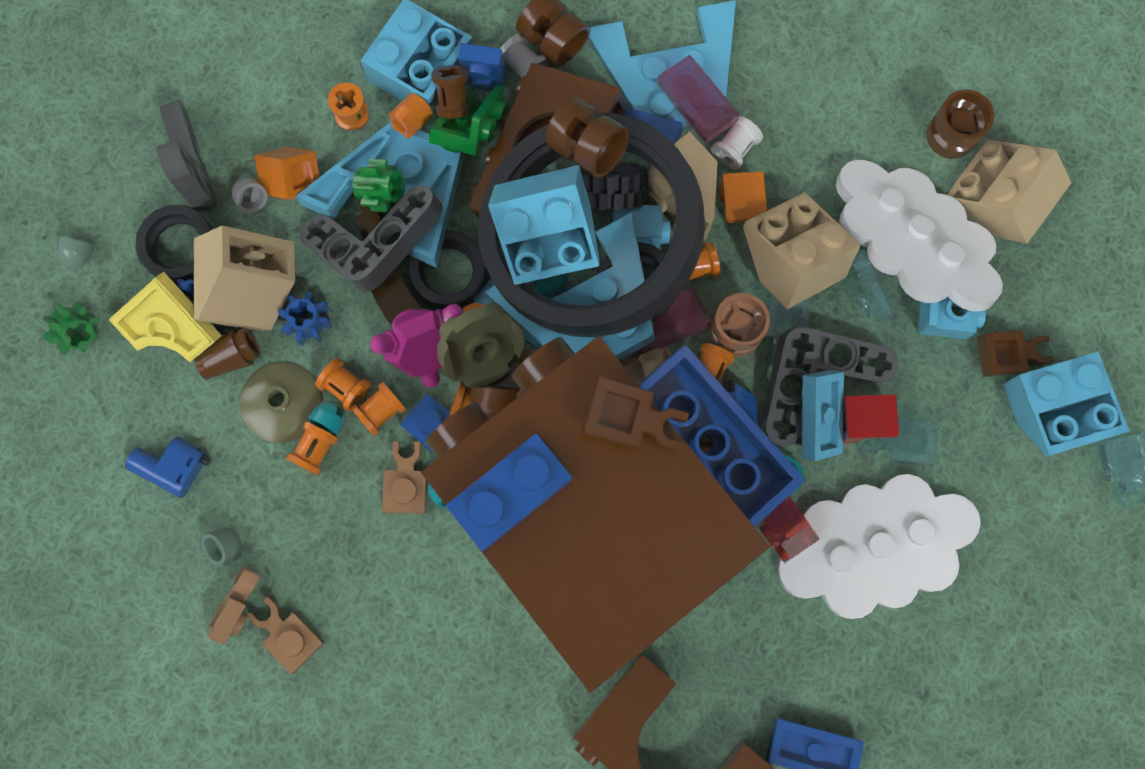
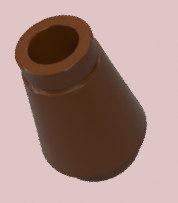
(228, 354)

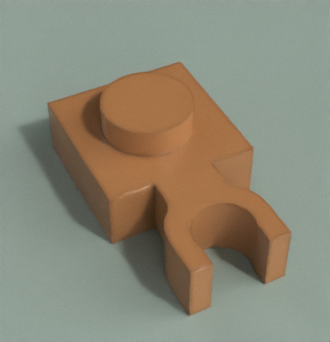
(404, 488)
(230, 614)
(290, 639)

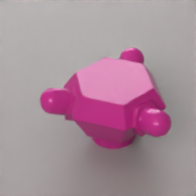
(414, 342)

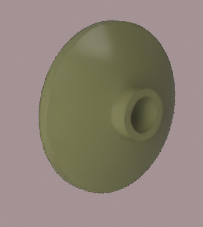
(285, 421)

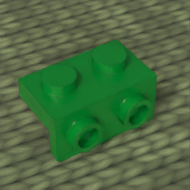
(470, 132)

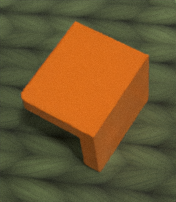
(286, 171)
(742, 195)

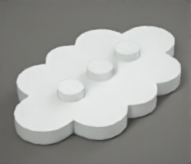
(918, 235)
(881, 546)

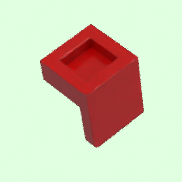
(869, 417)

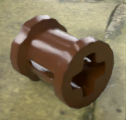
(451, 91)

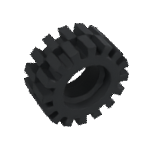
(619, 189)

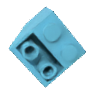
(409, 50)
(545, 225)
(1066, 404)

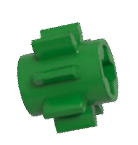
(378, 185)
(61, 327)

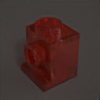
(788, 530)

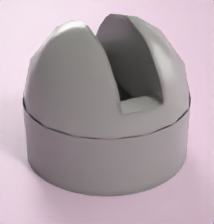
(256, 195)

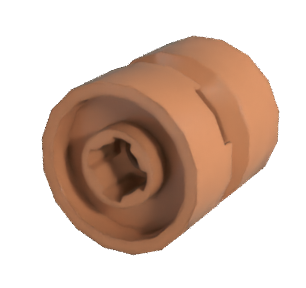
(739, 324)

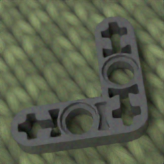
(181, 160)
(365, 253)
(816, 359)

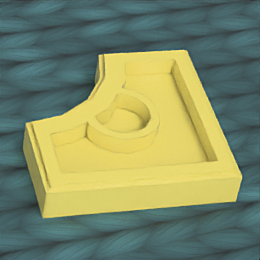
(164, 318)

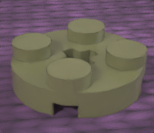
(470, 329)

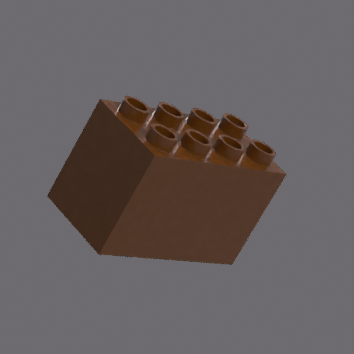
(618, 546)

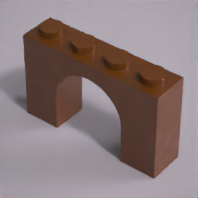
(537, 100)
(616, 722)

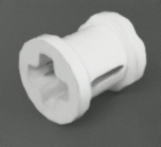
(737, 143)

